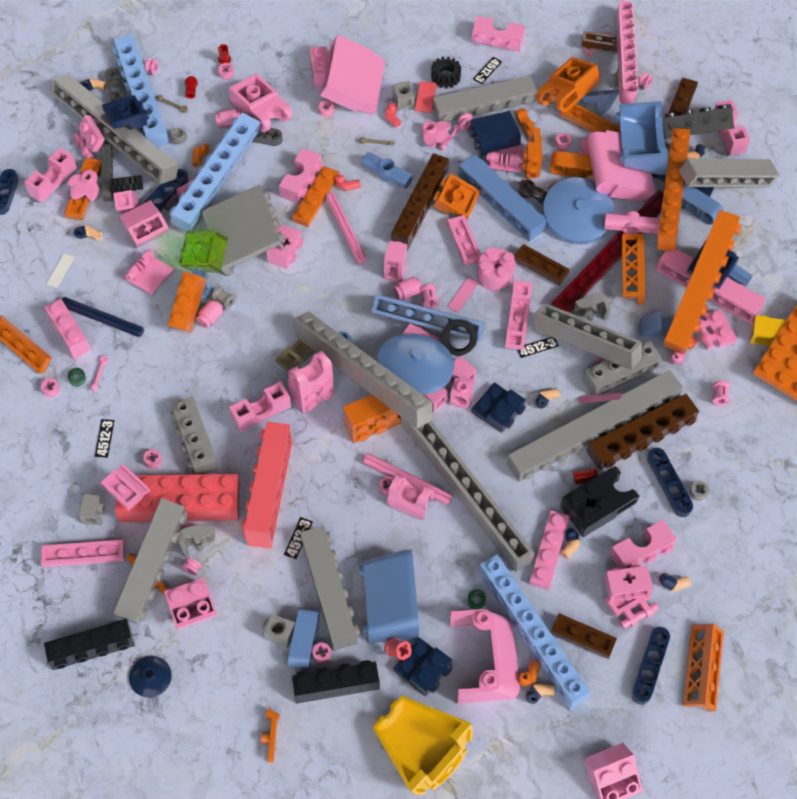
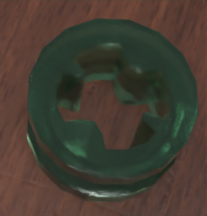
(81, 374)
(476, 592)

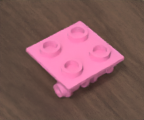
(506, 159)
(148, 272)

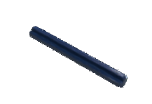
(103, 317)

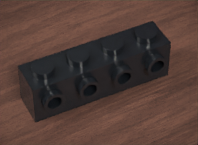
(699, 122)
(89, 644)
(335, 682)

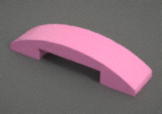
(518, 315)

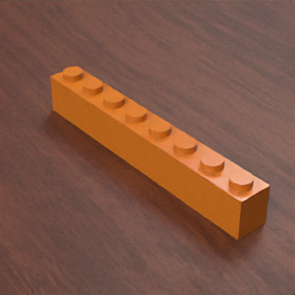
(673, 190)
(702, 281)

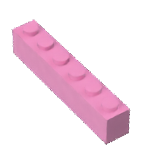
(731, 296)

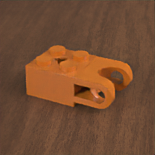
(569, 84)
(368, 418)

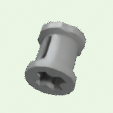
(223, 298)

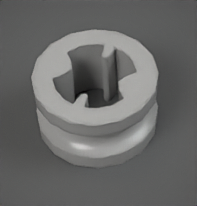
(699, 484)

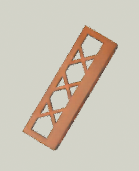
(639, 268)
(710, 667)

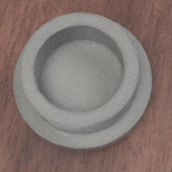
(178, 136)

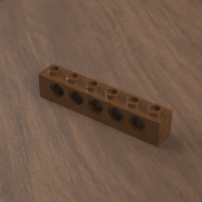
(420, 200)
(647, 423)

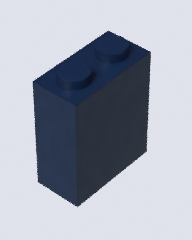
(494, 133)

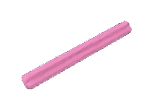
(346, 228)
(391, 470)

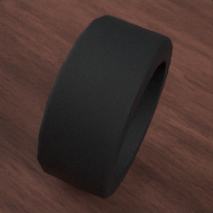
(473, 337)

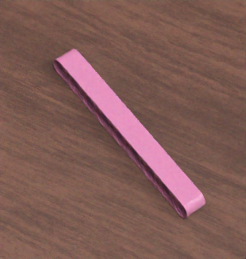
(626, 53)

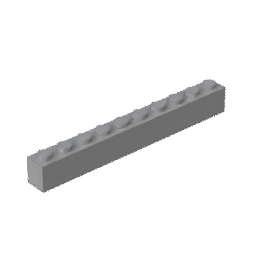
(128, 141)
(364, 370)
(593, 425)
(472, 494)

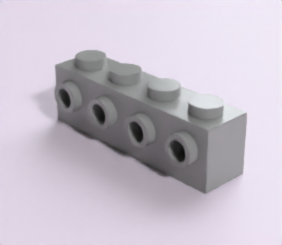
(611, 375)
(194, 435)

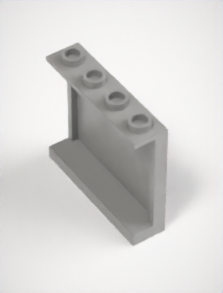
(247, 224)

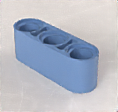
(700, 205)
(303, 638)

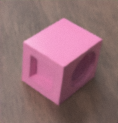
(125, 201)
(461, 393)

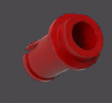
(224, 56)
(191, 83)
(585, 476)

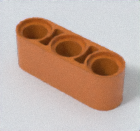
(571, 164)

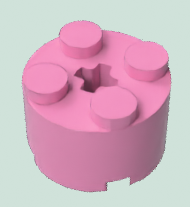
(496, 269)

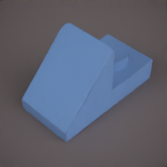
(602, 98)
(655, 325)

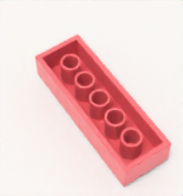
(268, 485)
(204, 496)

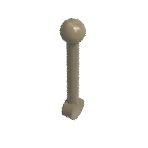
(184, 109)
(362, 140)

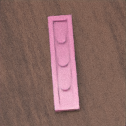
(549, 550)
(82, 553)

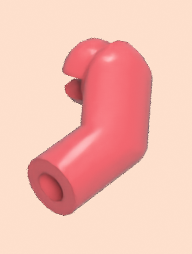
(390, 115)
(345, 185)

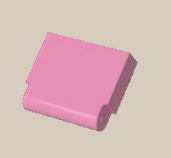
(352, 76)
(611, 175)

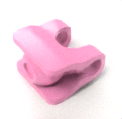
(408, 497)

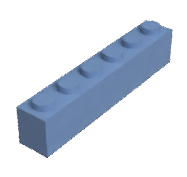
(503, 197)
(423, 315)

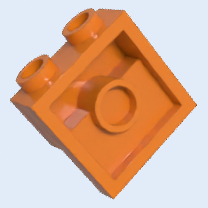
(532, 155)
(455, 196)

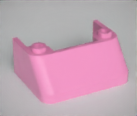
(497, 683)

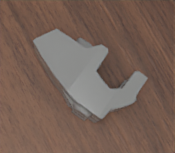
(592, 304)
(195, 535)

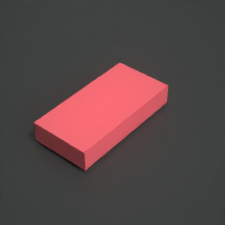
(425, 96)

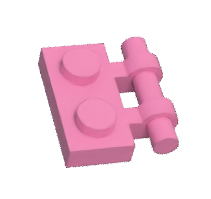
(89, 134)
(720, 330)
(624, 607)

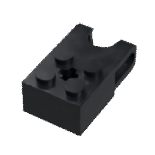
(597, 502)

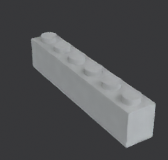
(485, 99)
(728, 172)
(588, 336)
(150, 561)
(329, 588)

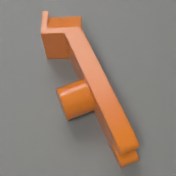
(525, 121)
(271, 738)

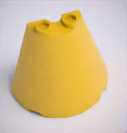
(422, 742)

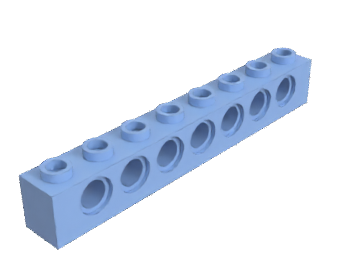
(139, 85)
(187, 219)
(534, 632)

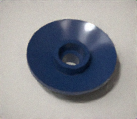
(153, 685)

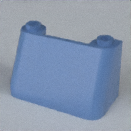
(643, 137)
(390, 597)

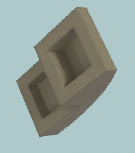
(294, 356)

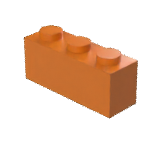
(187, 301)

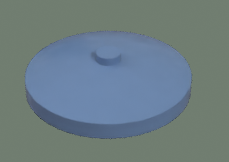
(576, 211)
(418, 361)

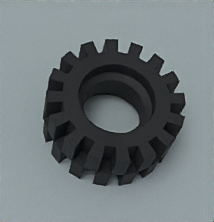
(446, 65)
(126, 183)

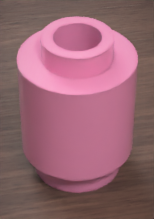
(226, 117)
(407, 288)
(209, 313)

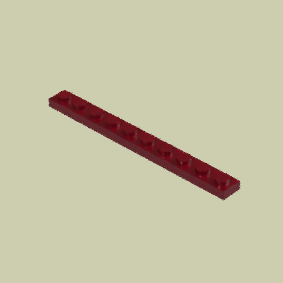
(603, 261)

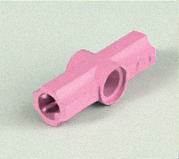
(631, 223)

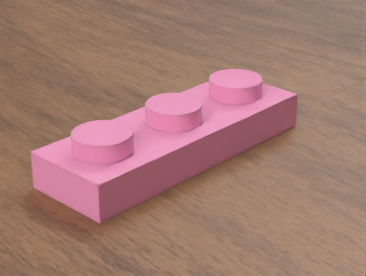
(464, 240)

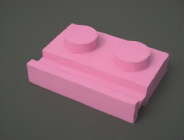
(125, 486)

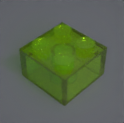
(203, 250)

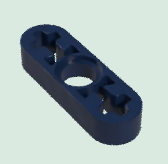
(7, 198)

